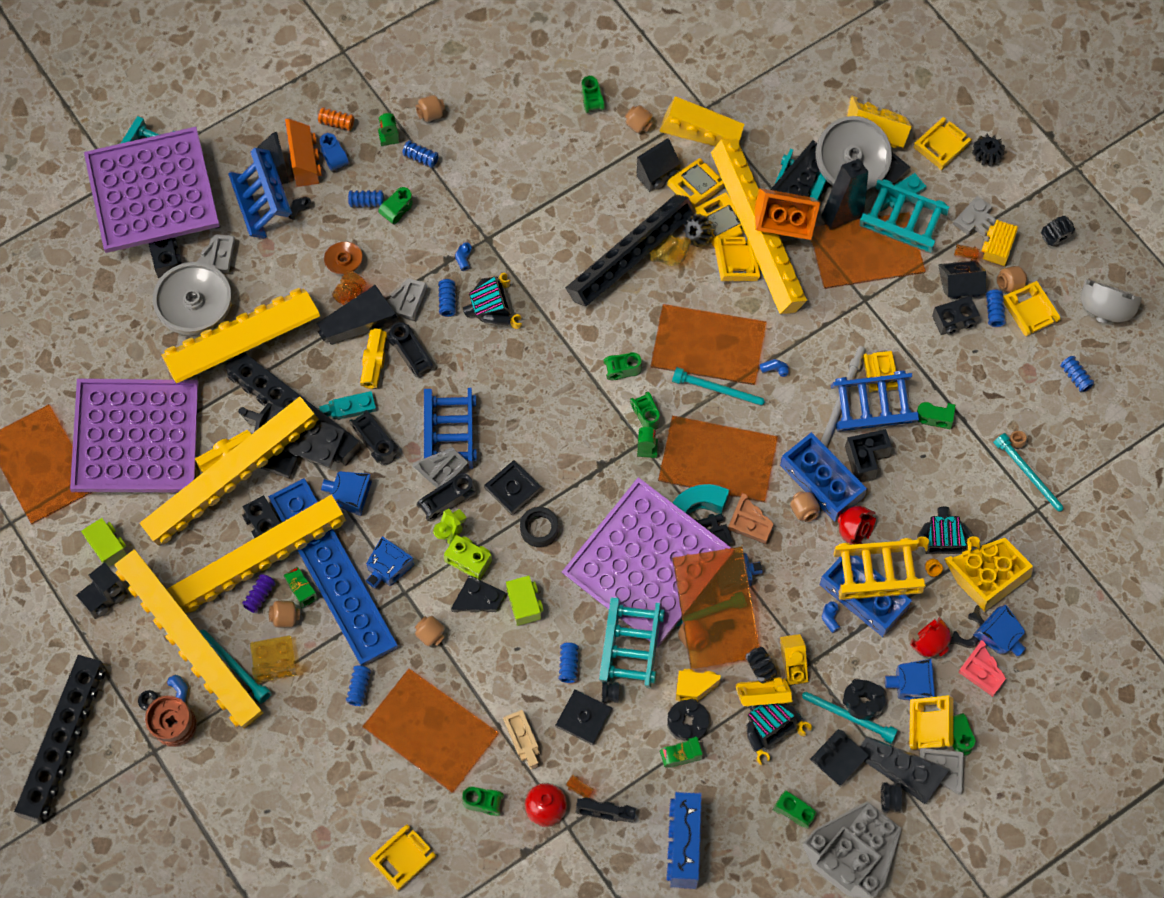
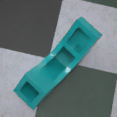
(702, 497)

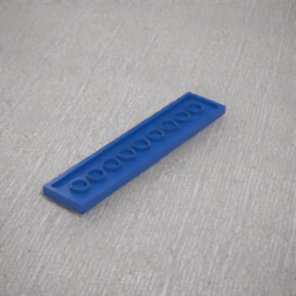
(338, 581)

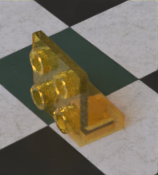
(273, 659)

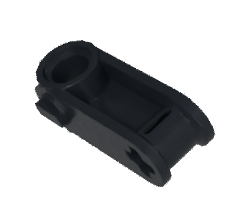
(409, 348)
(374, 438)
(446, 496)

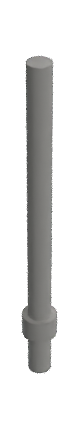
(855, 365)

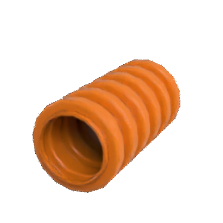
(336, 119)

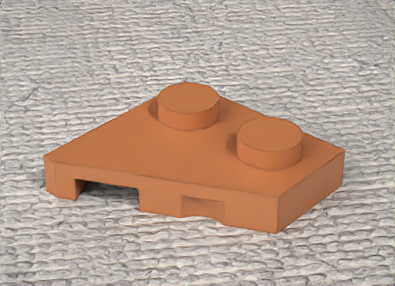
(750, 521)

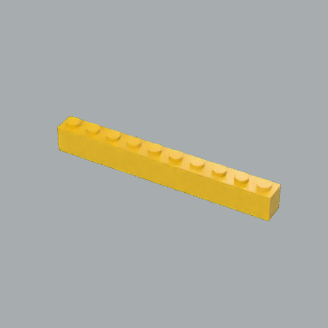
(766, 246)
(229, 471)
(257, 554)
(189, 639)

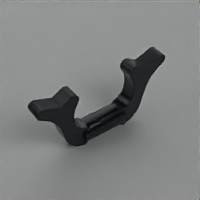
(970, 643)

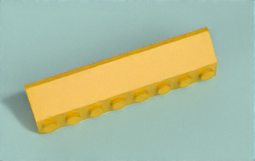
(239, 335)

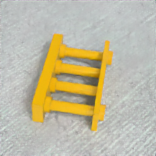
(870, 587)

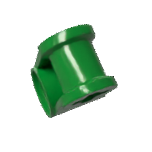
(591, 96)
(396, 205)
(621, 366)
(645, 408)
(963, 733)
(484, 800)

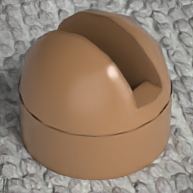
(1016, 438)

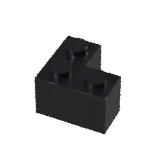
(863, 451)
(102, 592)

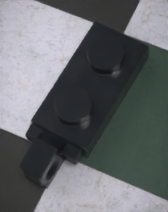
(605, 810)

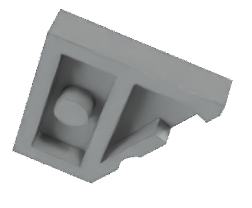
(219, 252)
(407, 298)
(441, 466)
(950, 760)

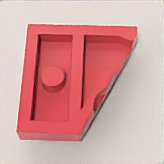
(983, 670)

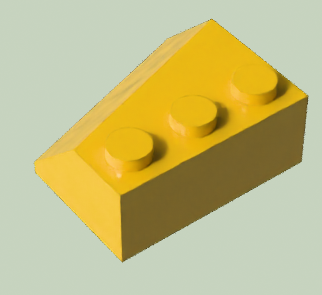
(893, 124)
(990, 572)

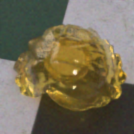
(671, 251)

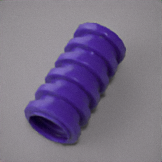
(258, 593)

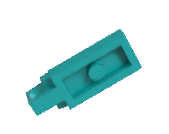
(911, 183)
(349, 406)

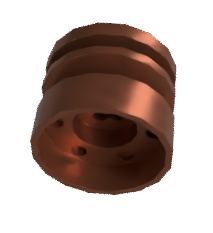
(164, 712)

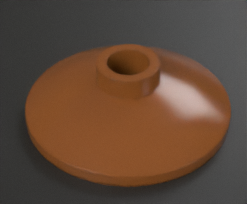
(343, 252)

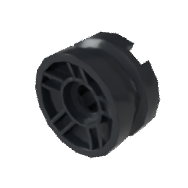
(891, 797)

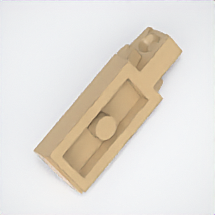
(522, 737)

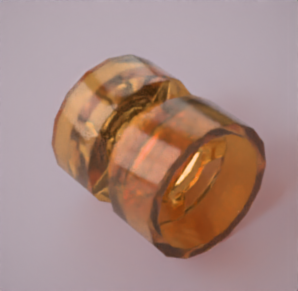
(350, 287)

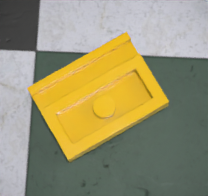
(879, 365)

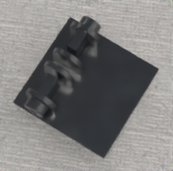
(839, 757)

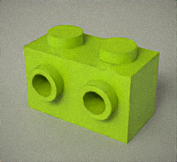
(104, 543)
(468, 557)
(523, 600)

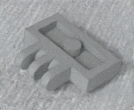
(975, 217)

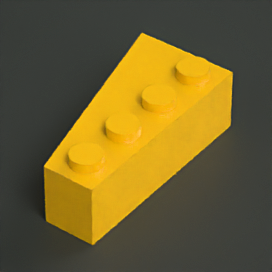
(698, 123)

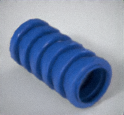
(421, 154)
(365, 198)
(447, 297)
(995, 308)
(1077, 373)
(568, 662)
(358, 685)

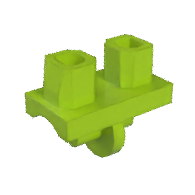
(449, 525)

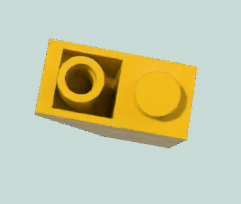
(794, 659)
(695, 685)

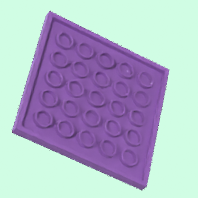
(151, 189)
(134, 435)
(634, 553)

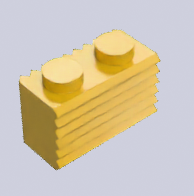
(1000, 242)

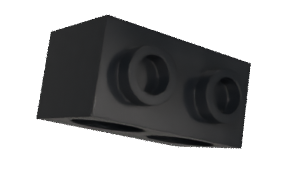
(163, 254)
(953, 311)
(265, 519)

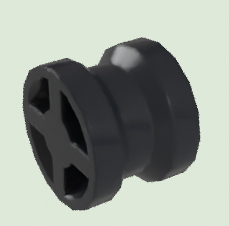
(610, 692)

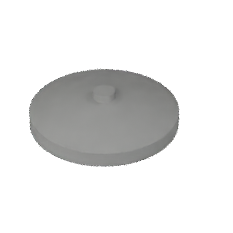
(853, 139)
(192, 298)

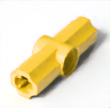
(373, 359)
(219, 450)

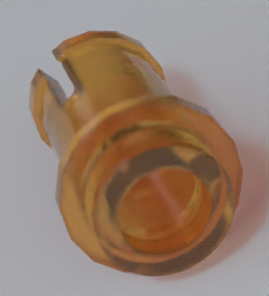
(967, 252)
(579, 787)

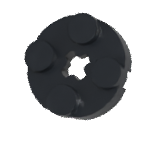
(867, 689)
(691, 709)

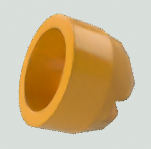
(933, 567)

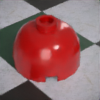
(856, 524)
(932, 639)
(545, 805)

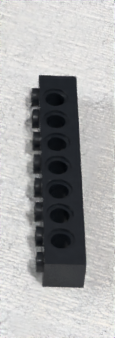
(630, 250)
(244, 364)
(82, 668)

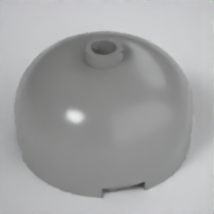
(1108, 302)

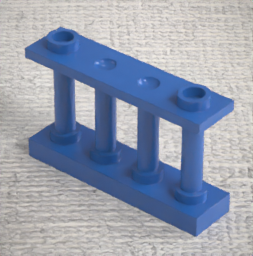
(273, 194)
(886, 418)
(432, 420)

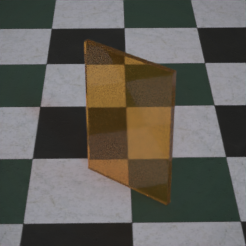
(860, 255)
(708, 344)
(718, 456)
(38, 463)
(715, 607)
(430, 730)

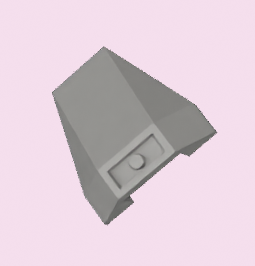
(854, 850)

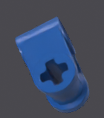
(332, 152)

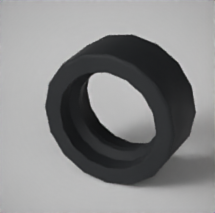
(539, 512)

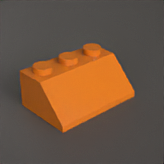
(303, 153)
(785, 213)

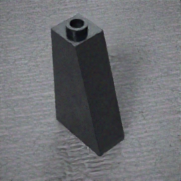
(847, 196)
(357, 317)

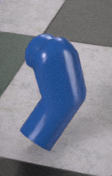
(462, 255)
(776, 365)
(828, 616)
(179, 685)

